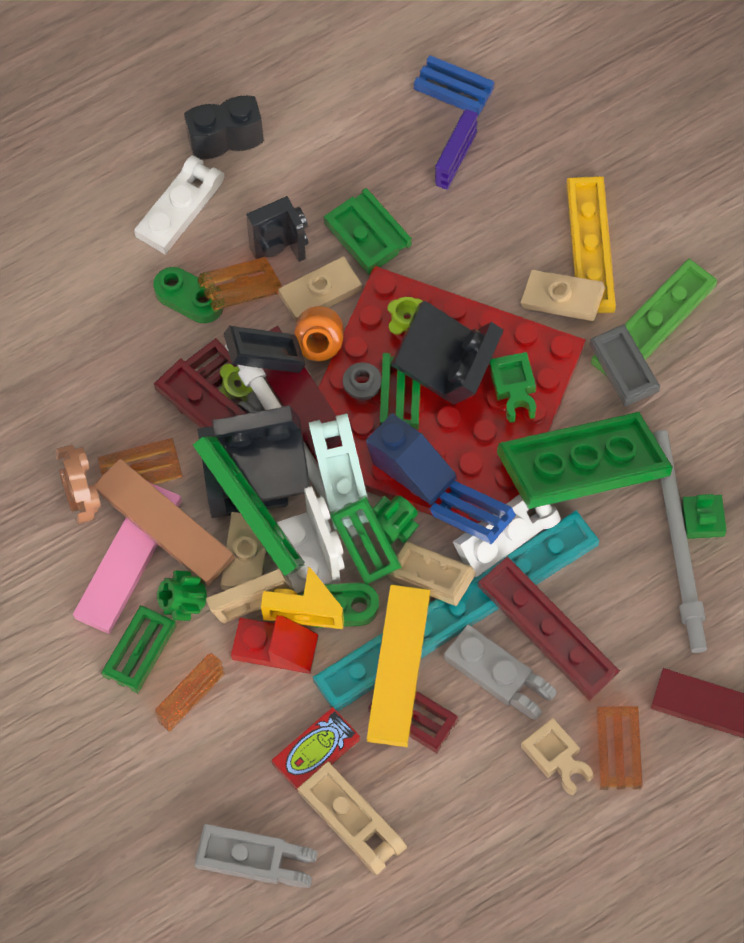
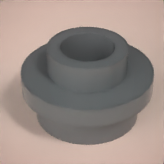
(366, 390)

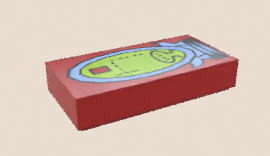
(320, 743)

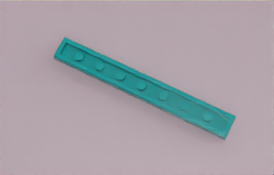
(536, 558)

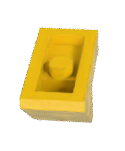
(313, 609)

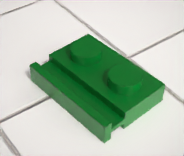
(367, 230)

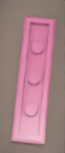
(118, 574)

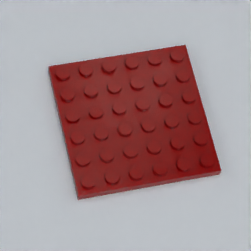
(462, 432)

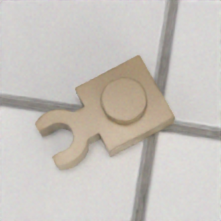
(554, 751)

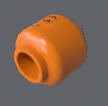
(319, 333)

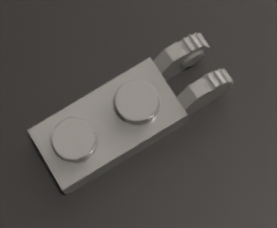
(497, 671)
(251, 856)

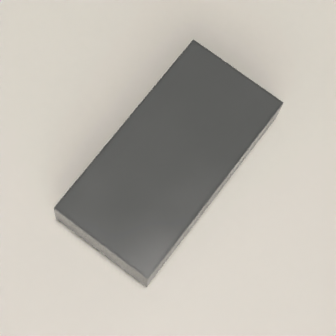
(624, 365)

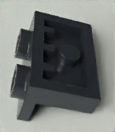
(277, 227)

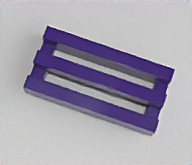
(456, 149)

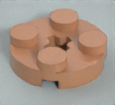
(74, 482)

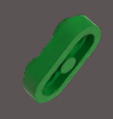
(184, 295)
(353, 593)

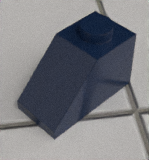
(409, 459)

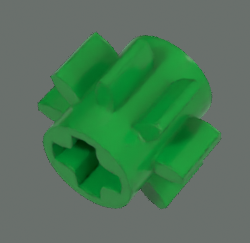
(396, 518)
(181, 595)

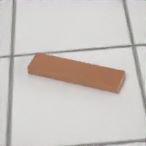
(164, 522)

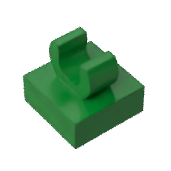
(704, 516)

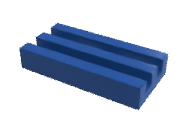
(456, 80)
(479, 499)

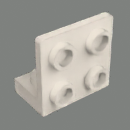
(314, 542)

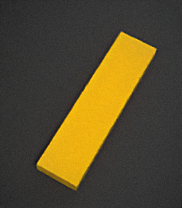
(591, 235)
(398, 666)

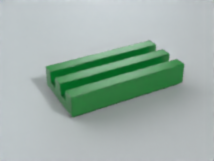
(385, 385)
(350, 509)
(123, 678)

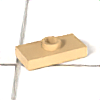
(321, 288)
(562, 295)
(247, 550)
(431, 571)
(246, 595)

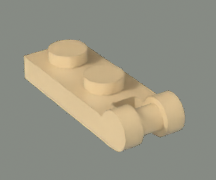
(351, 817)

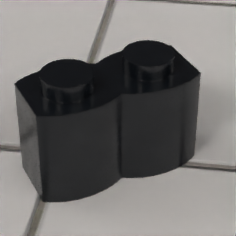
(224, 127)

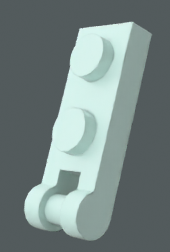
(339, 465)

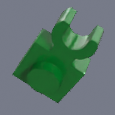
(514, 380)

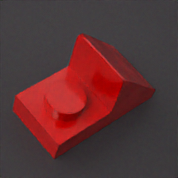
(275, 645)

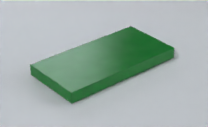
(583, 460)

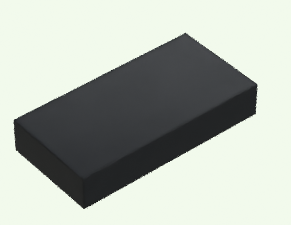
(264, 349)

